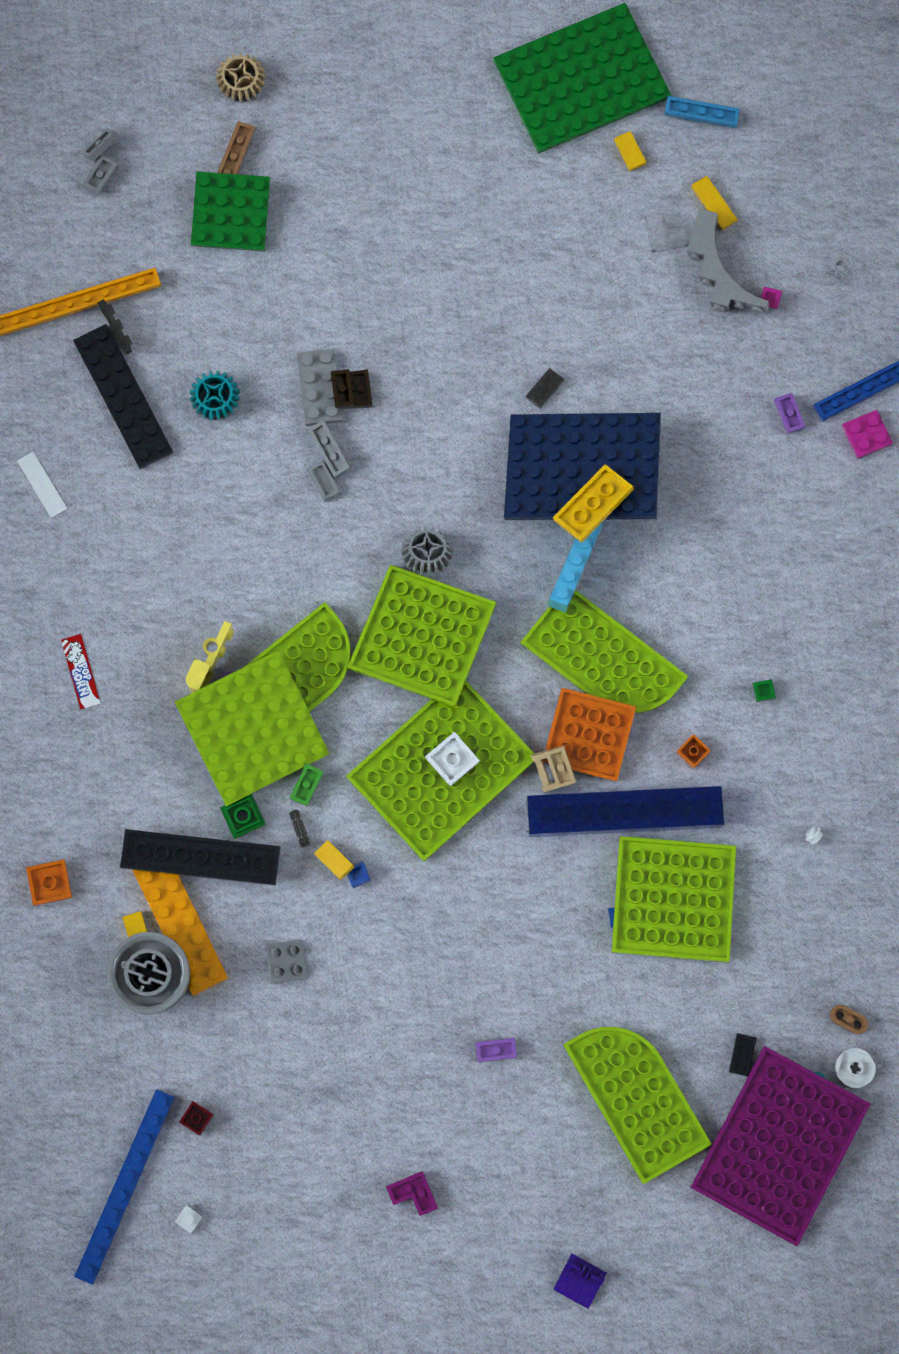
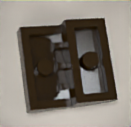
(351, 389)

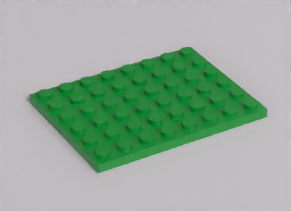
(581, 77)

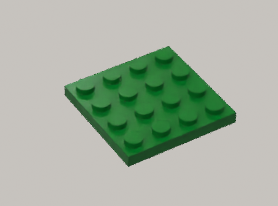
(230, 211)

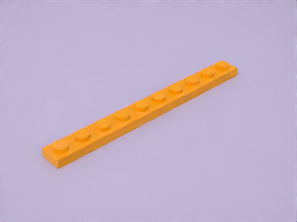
(79, 301)

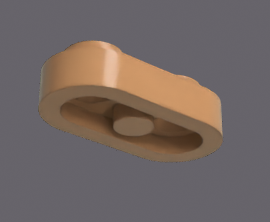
(848, 1019)

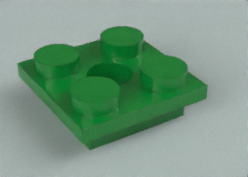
(253, 822)

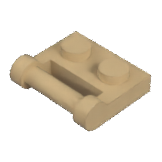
(559, 766)

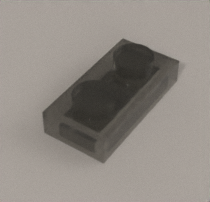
(545, 388)

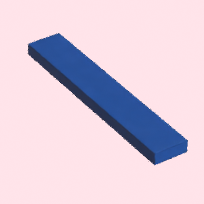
(858, 392)

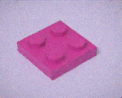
(867, 434)

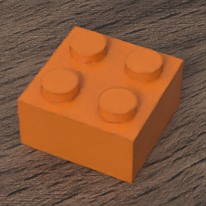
(693, 751)

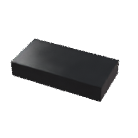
(742, 1055)

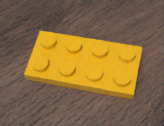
(593, 503)

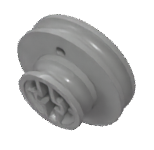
(141, 949)

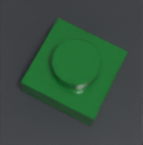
(764, 690)

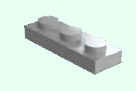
(329, 448)

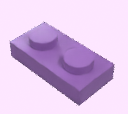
(789, 413)
(496, 1050)

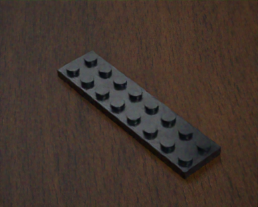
(123, 396)
(200, 857)

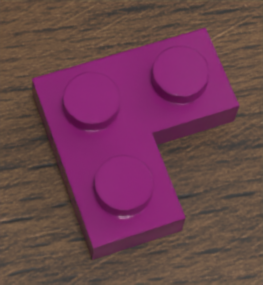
(415, 1188)

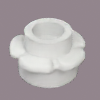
(814, 835)

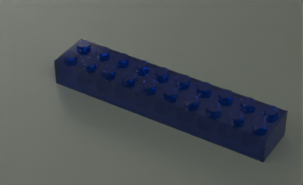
(625, 811)

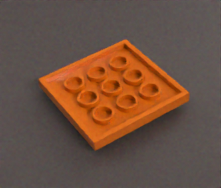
(592, 732)

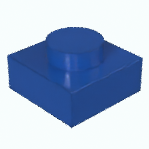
(358, 875)

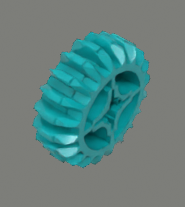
(224, 383)

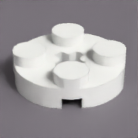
(865, 1063)

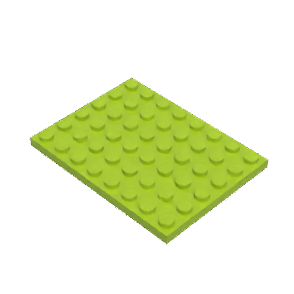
(415, 796)

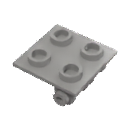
(286, 961)

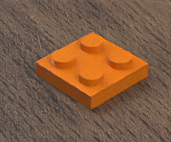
(49, 882)

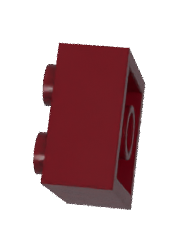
(196, 1118)

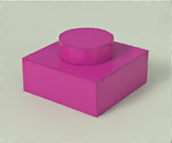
(773, 296)

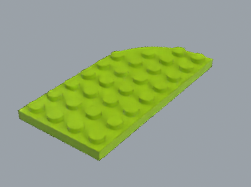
(315, 654)
(603, 656)
(637, 1099)

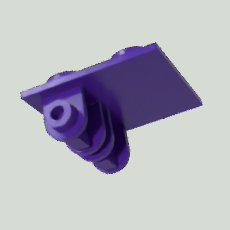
(580, 1281)

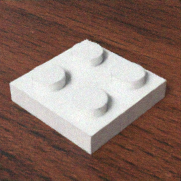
(452, 759)

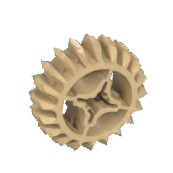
(252, 83)

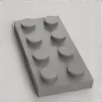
(317, 387)

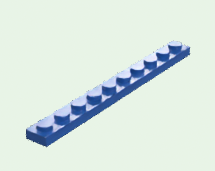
(124, 1187)

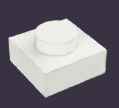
(188, 1219)

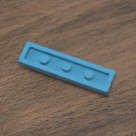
(702, 112)

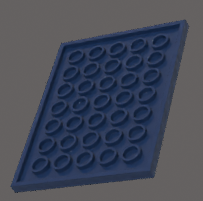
(561, 452)

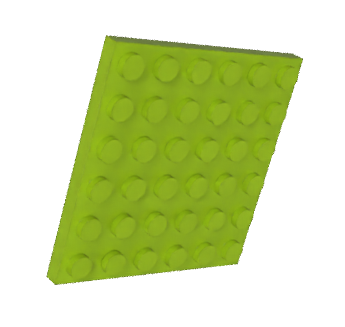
(422, 636)
(251, 727)
(674, 899)

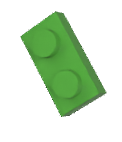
(306, 785)

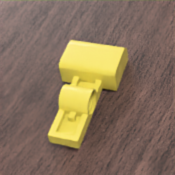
(202, 672)

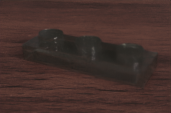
(116, 326)

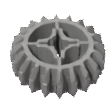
(437, 545)

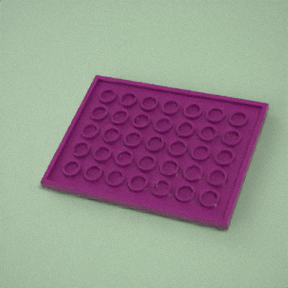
(780, 1145)

